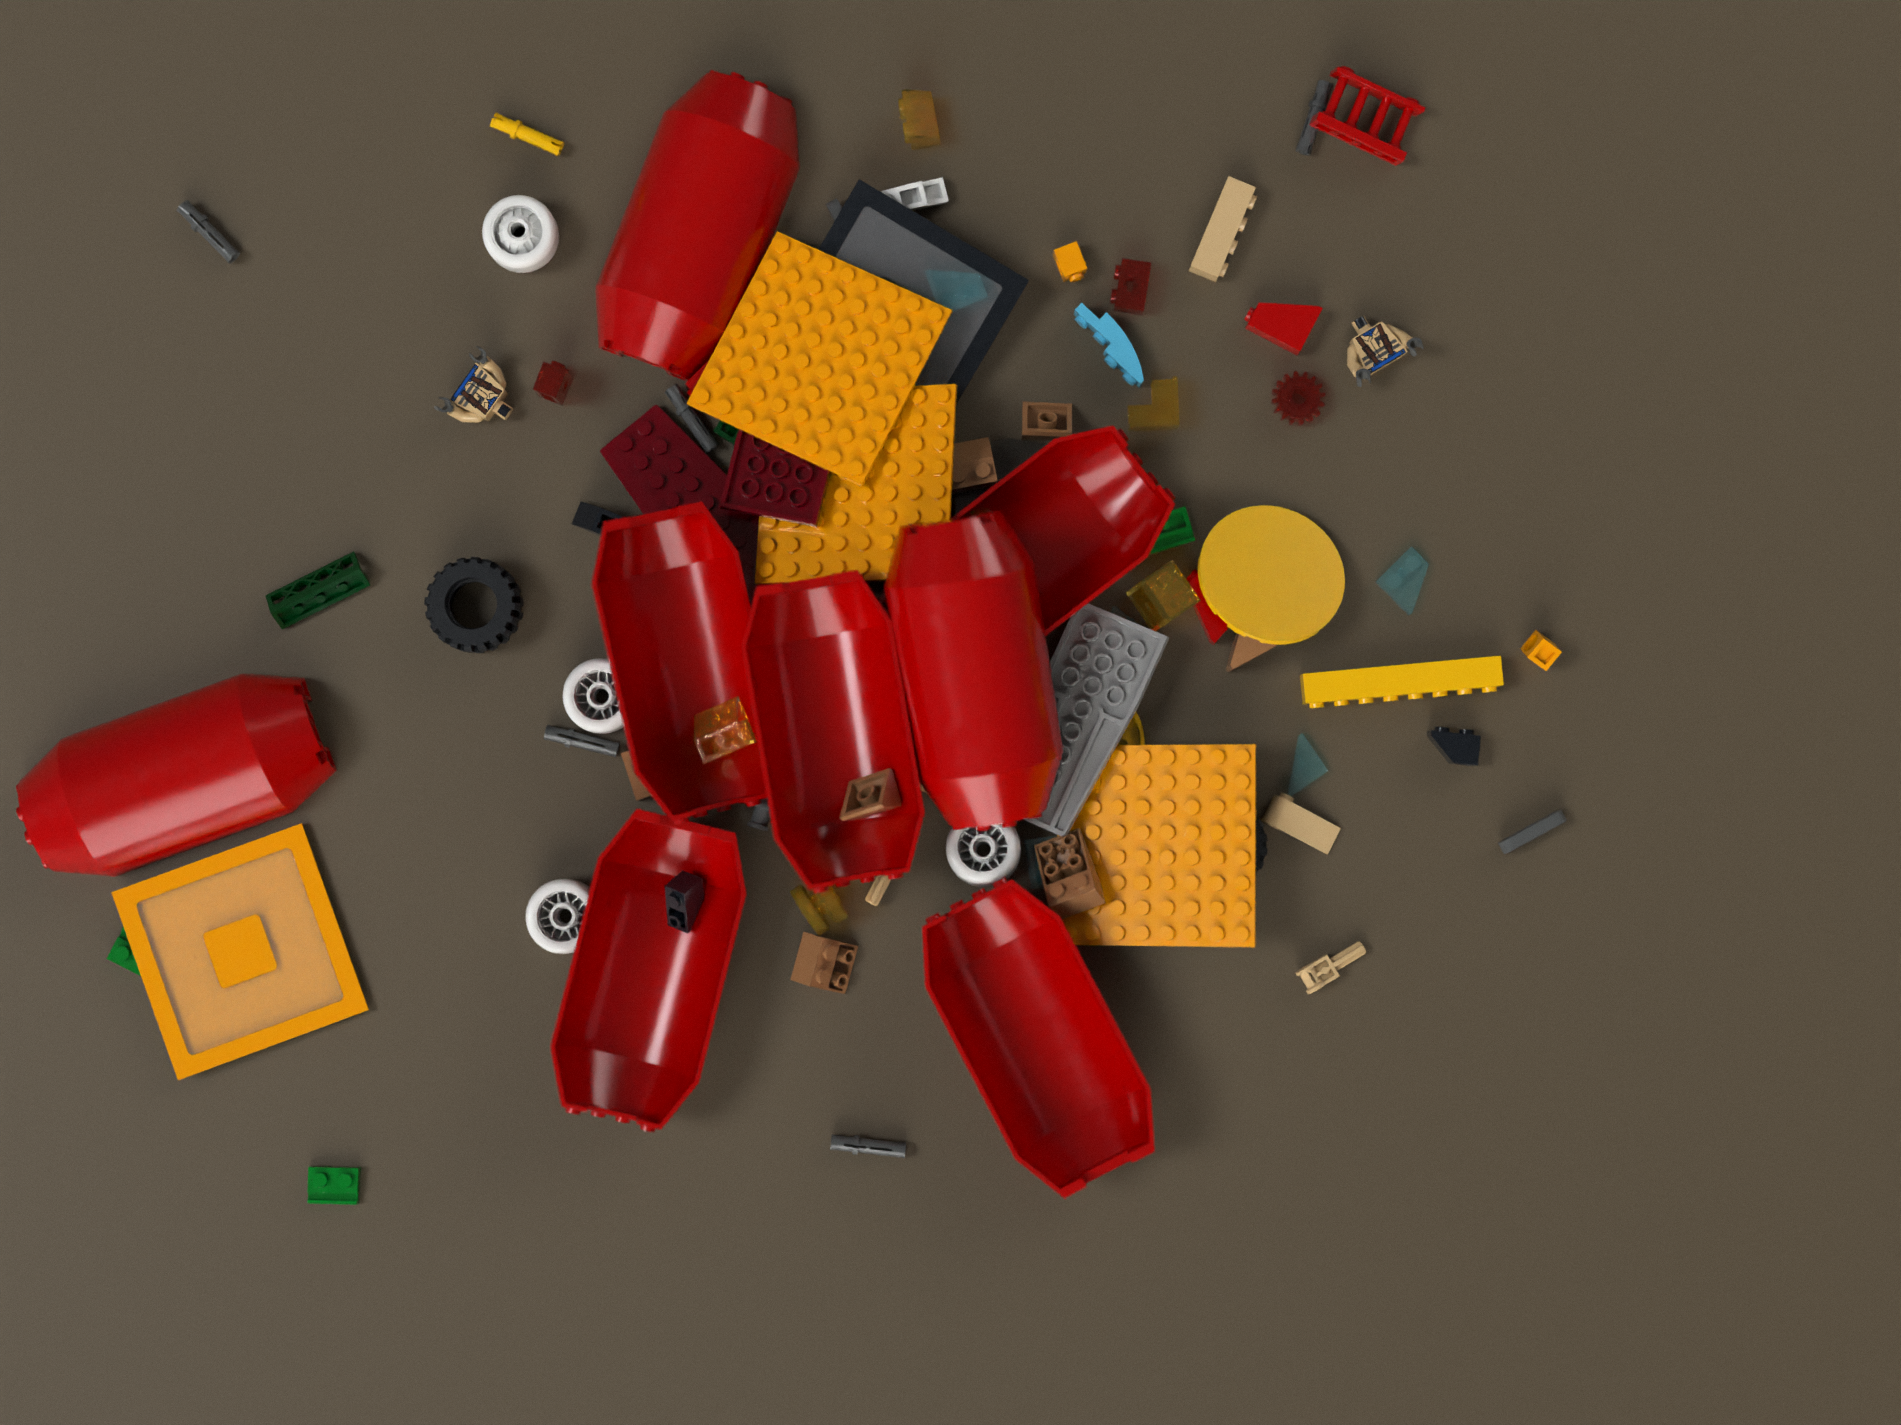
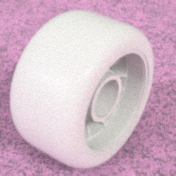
(530, 250)
(581, 701)
(983, 870)
(544, 914)

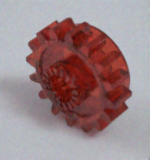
(1292, 410)

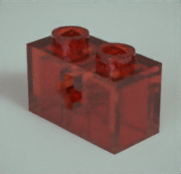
(1135, 272)
(553, 382)

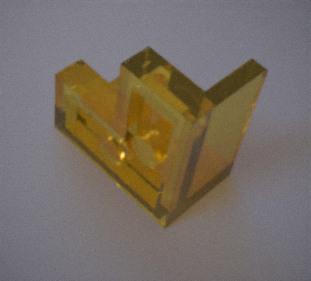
(1163, 411)

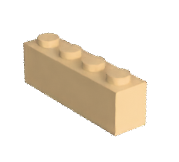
(1222, 229)

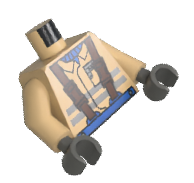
(1377, 348)
(479, 394)

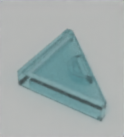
(1306, 766)

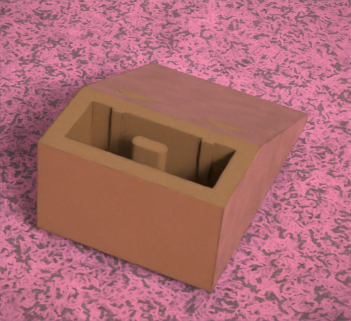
(1069, 874)

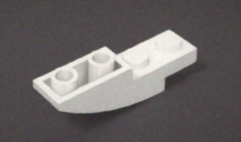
(920, 194)

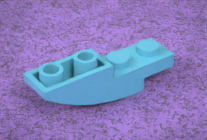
(1120, 351)

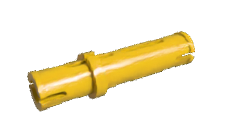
(527, 134)

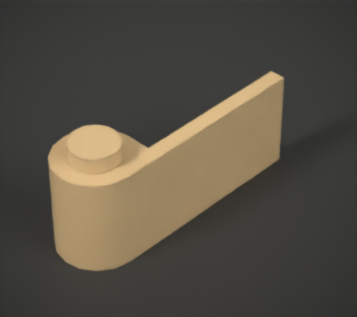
(1300, 823)

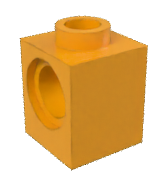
(1070, 262)
(1540, 650)

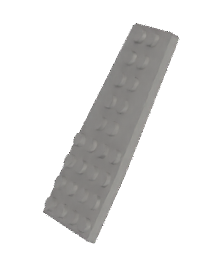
(1097, 686)

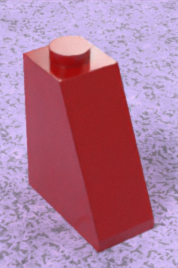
(1283, 323)
(1212, 624)

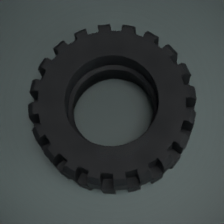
(441, 598)

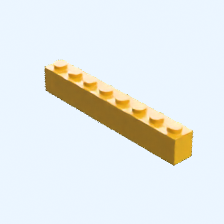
(1401, 680)

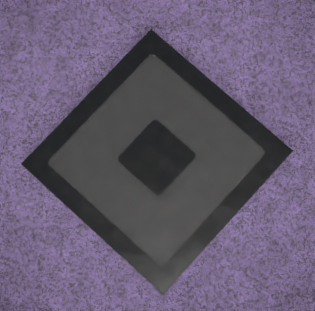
(899, 247)

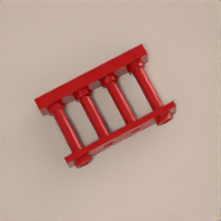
(1348, 131)

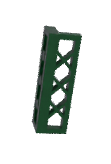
(317, 593)

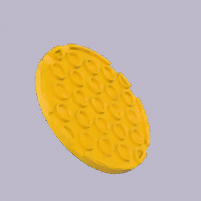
(1271, 574)

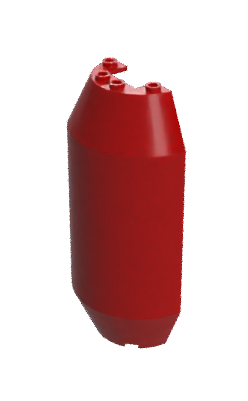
(697, 223)
(1081, 516)
(673, 641)
(975, 669)
(827, 714)
(174, 776)
(638, 989)
(1037, 1037)

